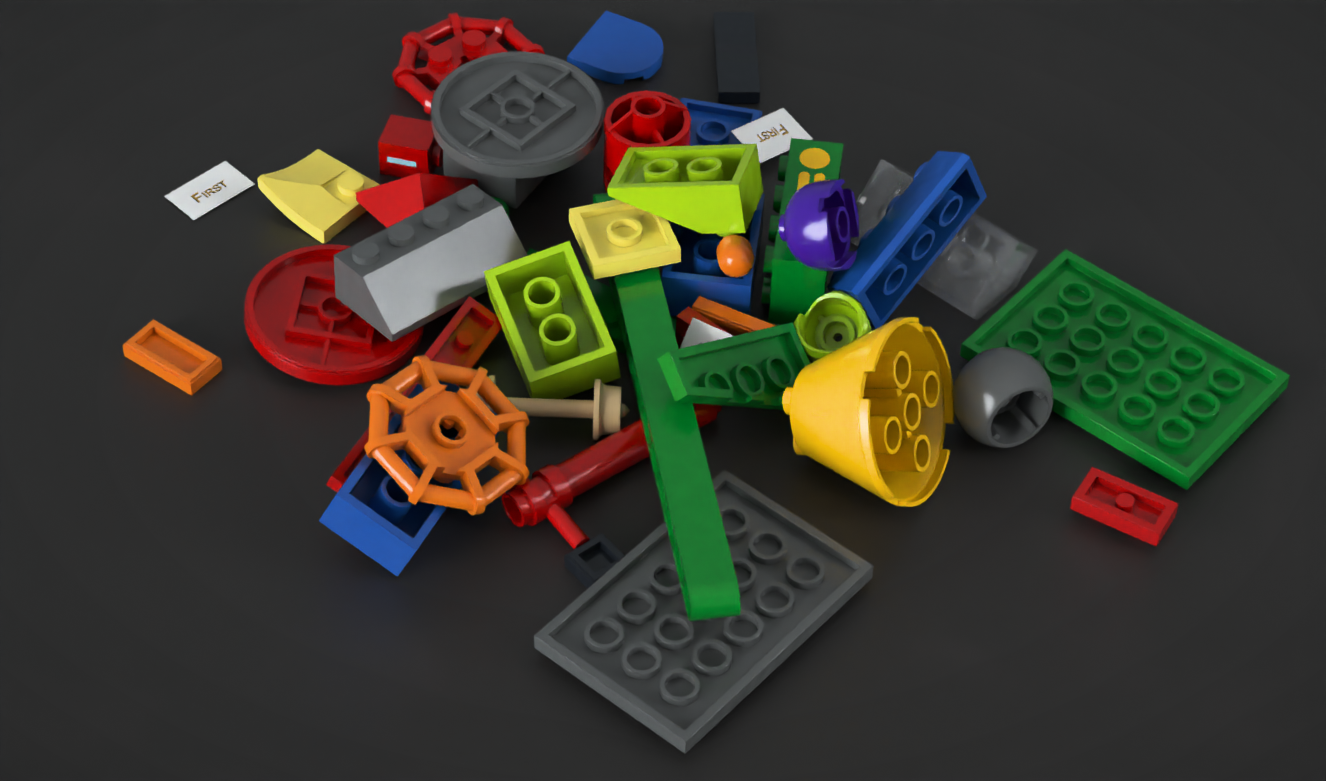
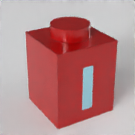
(408, 147)

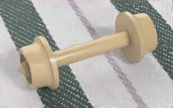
(604, 409)

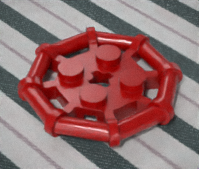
(466, 44)

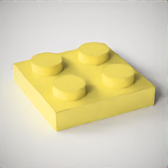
(622, 238)

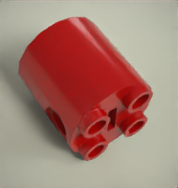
(642, 121)

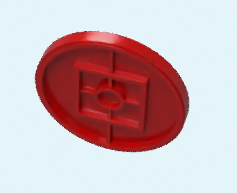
(309, 331)

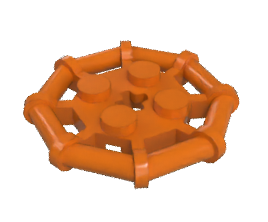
(438, 455)

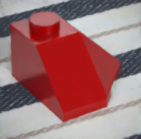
(409, 195)

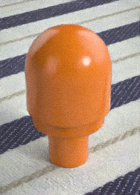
(735, 256)

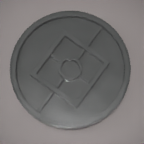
(517, 114)

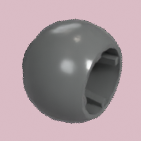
(1002, 397)

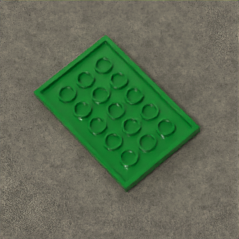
(1133, 367)

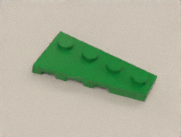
(738, 369)

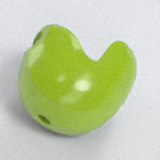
(830, 317)

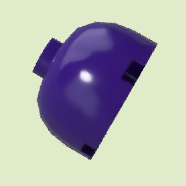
(821, 224)

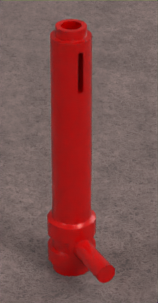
(555, 486)

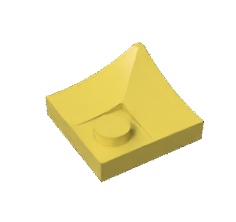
(317, 194)

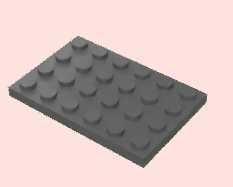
(683, 676)

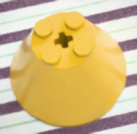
(878, 411)

